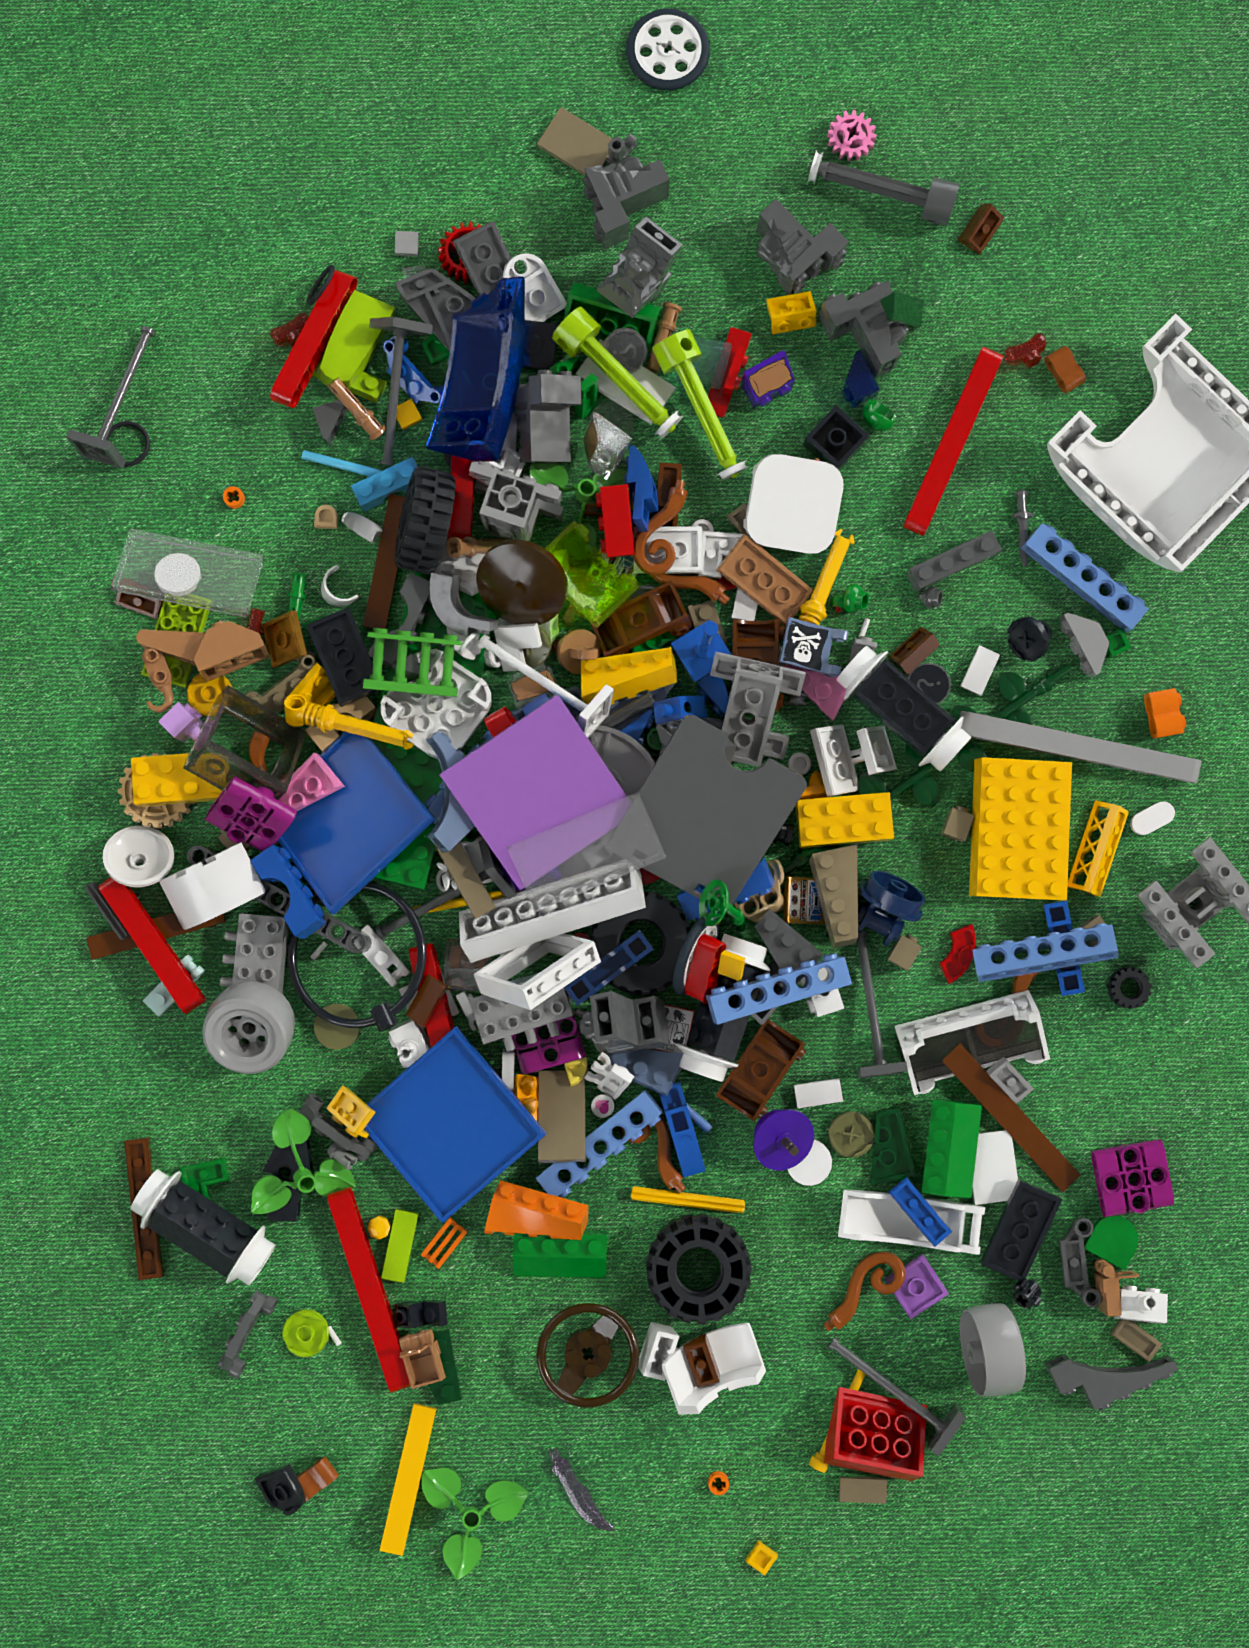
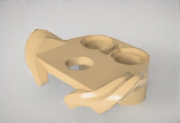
(762, 902)

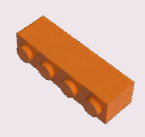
(535, 1213)

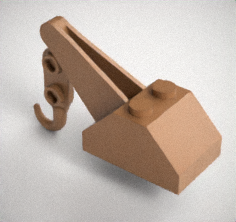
(215, 653)

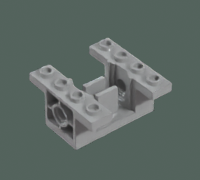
(514, 514)
(754, 691)
(1213, 887)

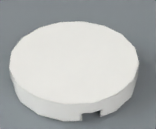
(814, 1167)

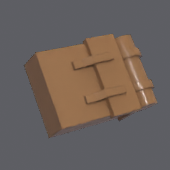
(1107, 1283)
(421, 1358)

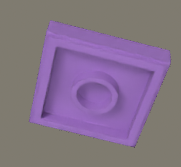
(920, 1288)

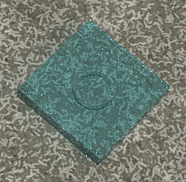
(712, 363)

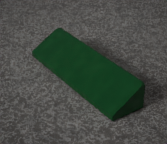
(903, 309)

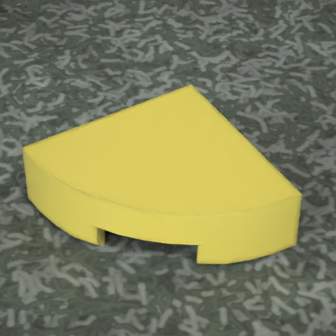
(576, 1070)

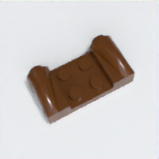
(643, 619)
(759, 642)
(761, 1070)

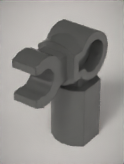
(620, 149)

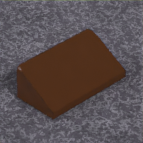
(981, 228)
(143, 605)
(914, 650)
(426, 1000)
(702, 1361)

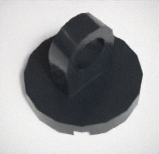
(1029, 638)

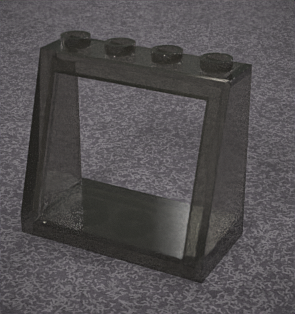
(220, 765)

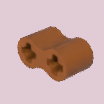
(1065, 369)
(317, 1477)

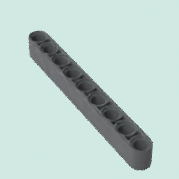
(268, 898)

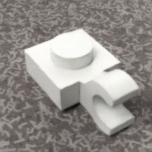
(463, 999)

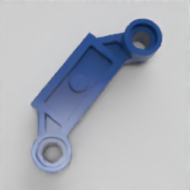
(411, 378)

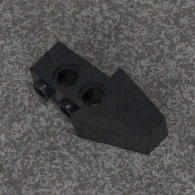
(285, 1158)

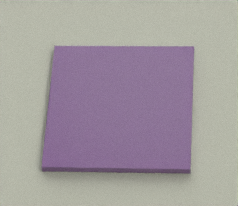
(531, 780)

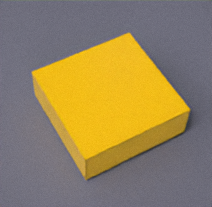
(407, 414)
(731, 965)
(761, 1557)

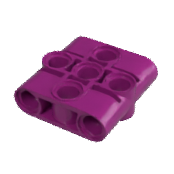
(250, 814)
(567, 1050)
(1119, 1197)

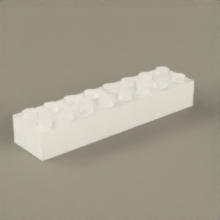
(517, 923)

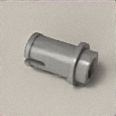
(342, 1156)

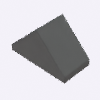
(330, 419)

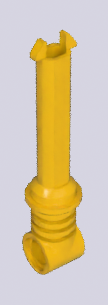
(814, 609)
(300, 712)

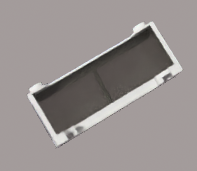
(987, 1030)

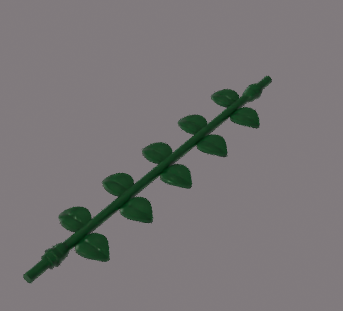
(925, 789)

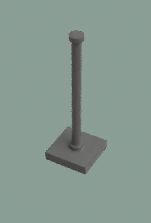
(400, 328)
(98, 447)
(492, 871)
(880, 1066)
(944, 1428)

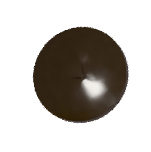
(522, 582)

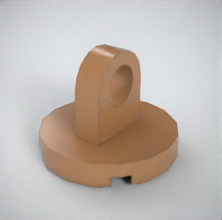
(575, 647)

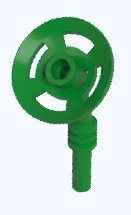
(719, 904)

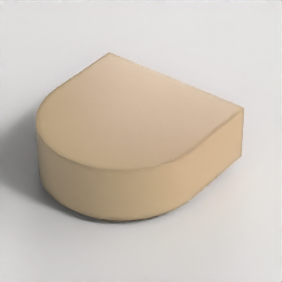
(326, 517)

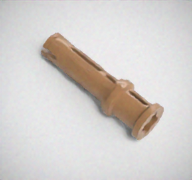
(666, 327)
(363, 416)
(469, 546)

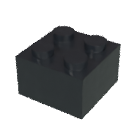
(835, 438)

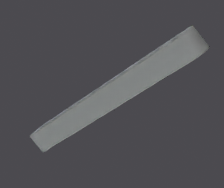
(1080, 747)

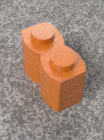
(1164, 713)

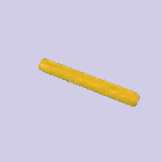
(687, 1199)

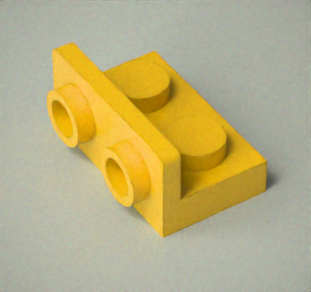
(791, 312)
(315, 686)
(351, 1112)

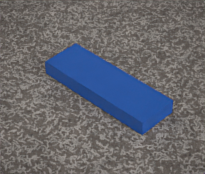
(920, 1212)

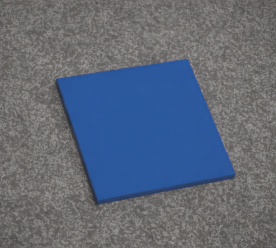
(358, 828)
(451, 1124)

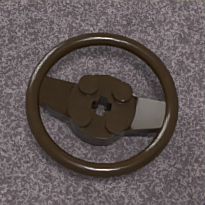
(579, 1366)

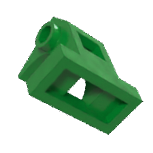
(589, 386)

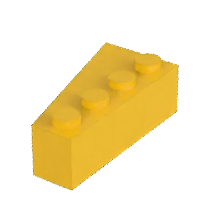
(628, 673)

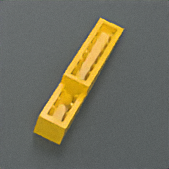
(408, 1479)

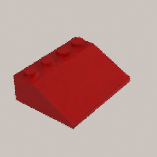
(875, 1435)

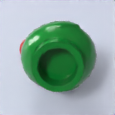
(852, 601)

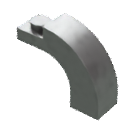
(449, 609)

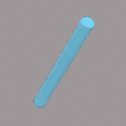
(338, 463)

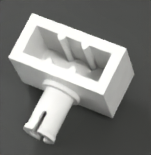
(824, 1002)
(410, 1041)
(1143, 1306)
(657, 1347)

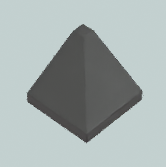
(412, 668)

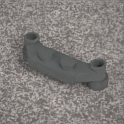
(325, 1126)
(1074, 1262)
(245, 1324)

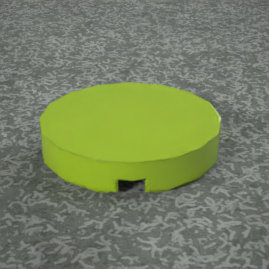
(305, 1333)

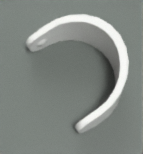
(362, 526)
(331, 599)

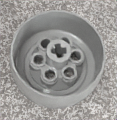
(263, 1014)
(992, 1350)

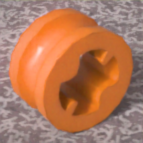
(234, 504)
(718, 1491)

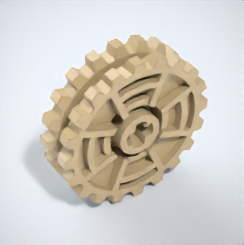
(150, 815)

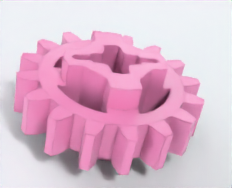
(858, 143)

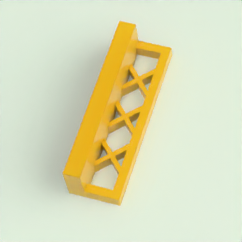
(1105, 848)

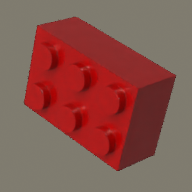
(615, 521)

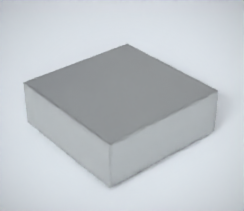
(406, 243)

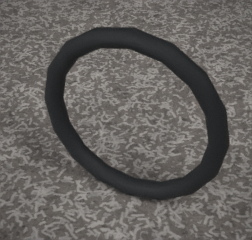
(330, 269)
(146, 436)

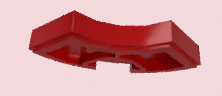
(960, 954)

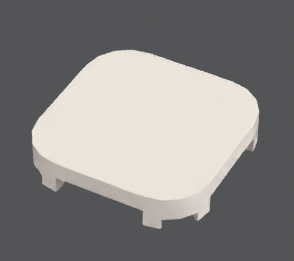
(793, 503)
(430, 713)

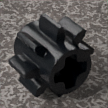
(1027, 1293)

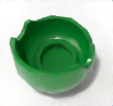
(878, 416)

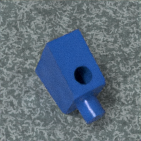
(673, 708)

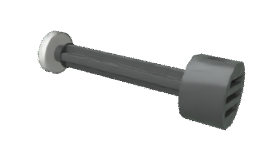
(937, 200)

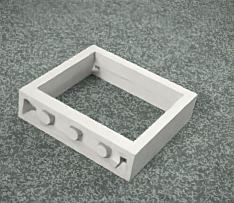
(578, 957)

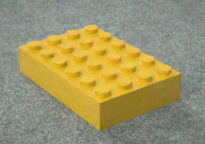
(1020, 829)

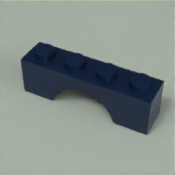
(610, 967)

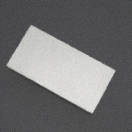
(656, 386)

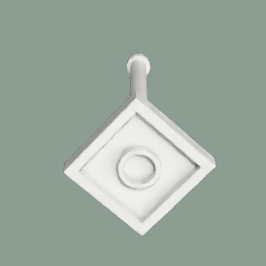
(591, 714)

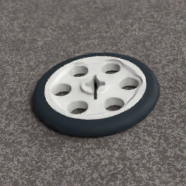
(671, 78)
(686, 953)

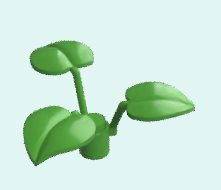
(584, 491)
(271, 1194)
(503, 1499)

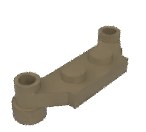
(275, 695)

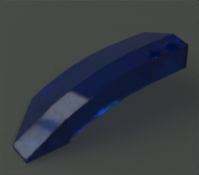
(482, 375)

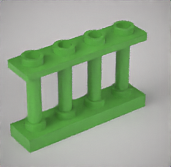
(422, 684)

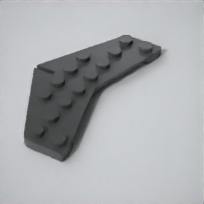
(435, 301)

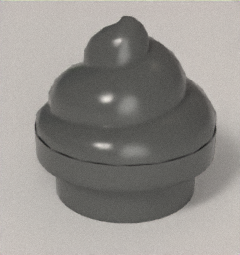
(931, 597)

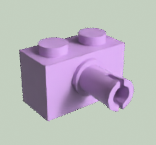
(182, 722)

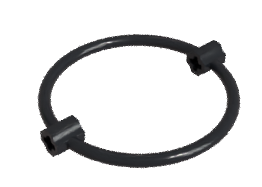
(382, 1015)

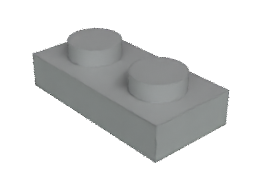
(1009, 1080)

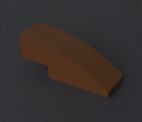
(666, 479)

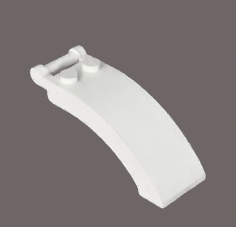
(879, 1218)

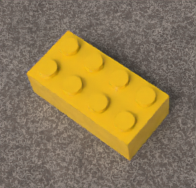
(165, 782)
(844, 820)

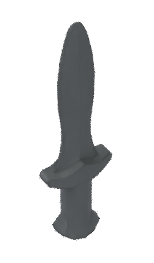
(1022, 518)

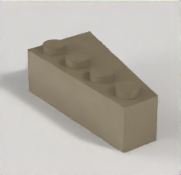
(838, 892)

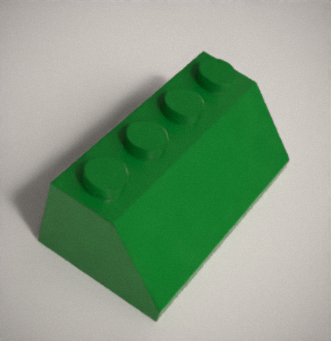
(610, 316)
(951, 1148)
(560, 1257)

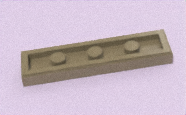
(467, 880)

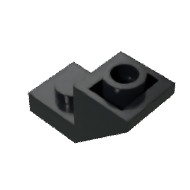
(421, 1313)

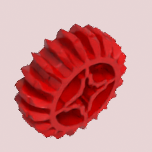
(448, 246)

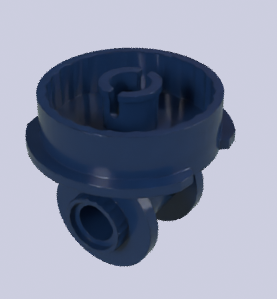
(893, 896)

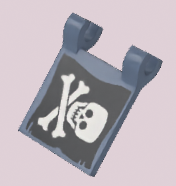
(809, 646)

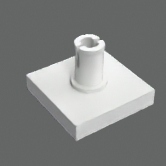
(874, 750)

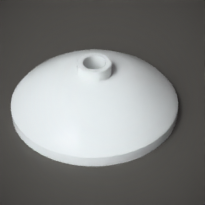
(136, 846)

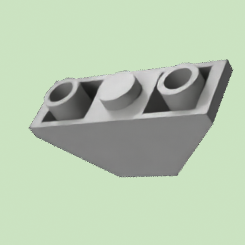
(1087, 641)

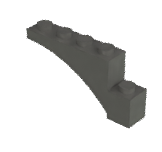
(1106, 1384)

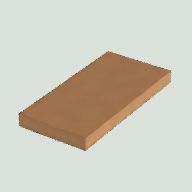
(764, 579)

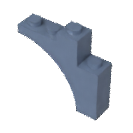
(453, 821)

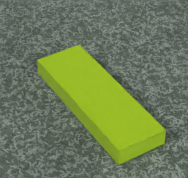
(400, 1245)

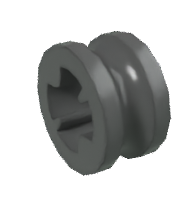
(796, 700)

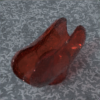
(289, 332)
(1027, 352)

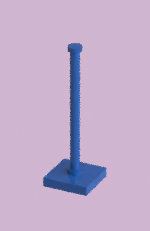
(698, 649)

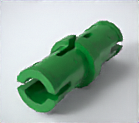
(296, 593)

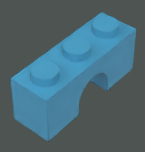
(377, 487)

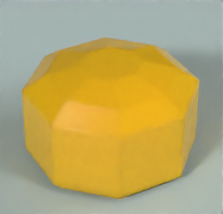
(379, 1227)

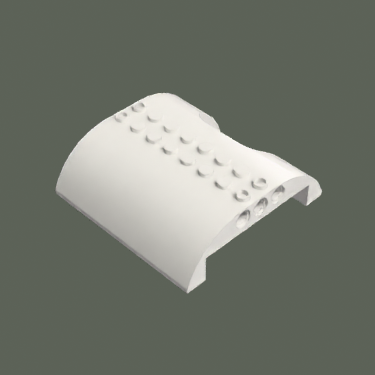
(1176, 468)

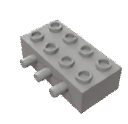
(259, 951)
(502, 1020)

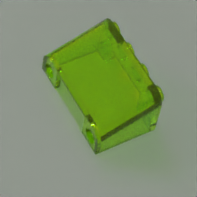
(592, 583)

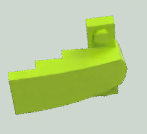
(353, 347)

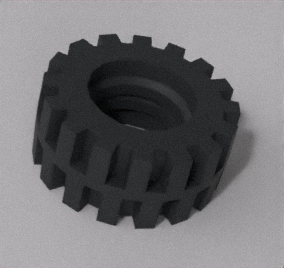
(1143, 987)

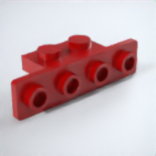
(737, 360)

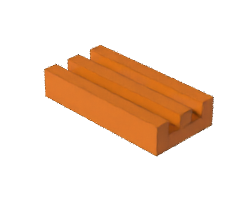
(431, 1258)

